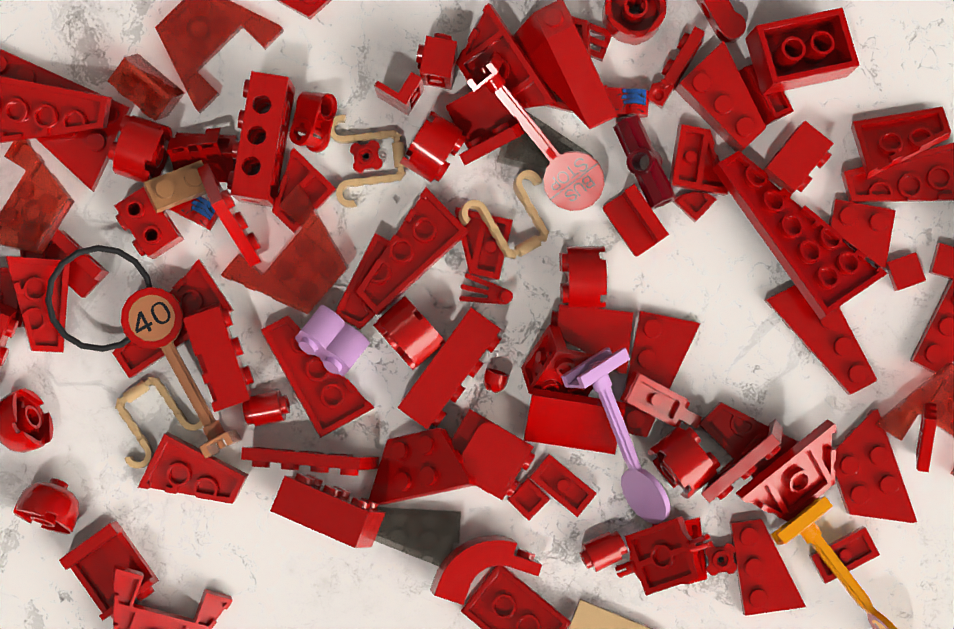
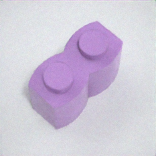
(332, 340)

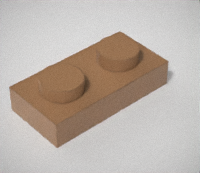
(175, 187)

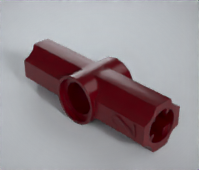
(635, 145)

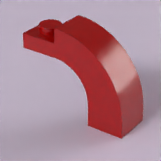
(472, 557)

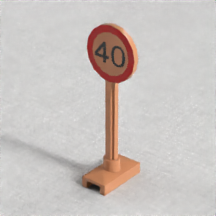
(153, 321)

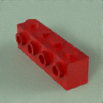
(449, 368)

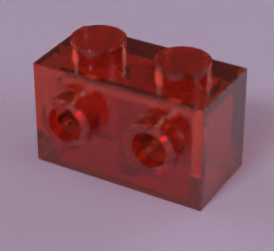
(146, 87)

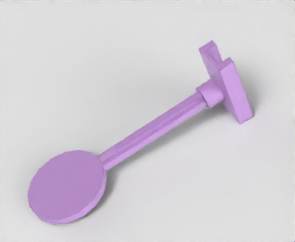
(639, 486)

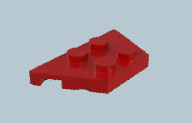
(517, 71)
(419, 467)
(870, 475)
(796, 476)

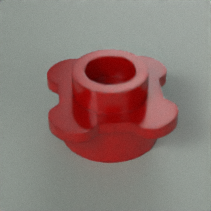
(372, 162)
(714, 566)

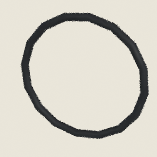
(55, 274)

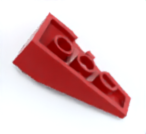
(564, 64)

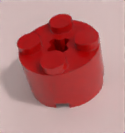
(634, 27)
(432, 147)
(140, 149)
(583, 277)
(409, 333)
(684, 461)

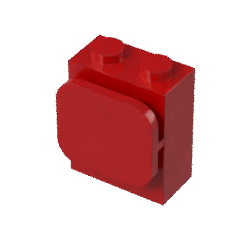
(491, 454)

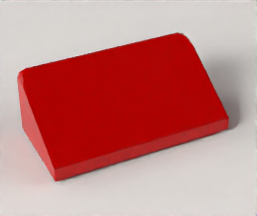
(770, 106)

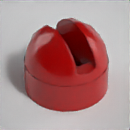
(495, 380)

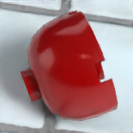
(23, 422)
(49, 505)

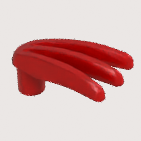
(495, 294)

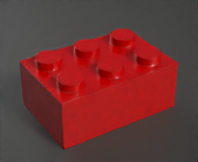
(802, 51)
(328, 510)

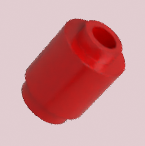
(266, 408)
(603, 551)

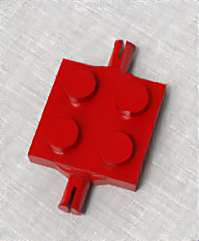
(664, 556)

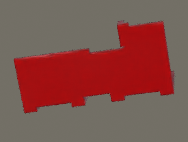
(210, 136)

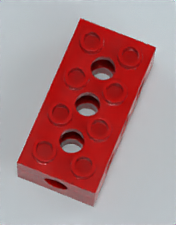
(261, 92)

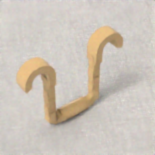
(398, 153)
(527, 245)
(132, 394)

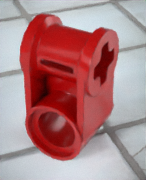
(313, 117)

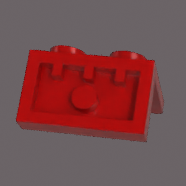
(483, 122)
(550, 361)

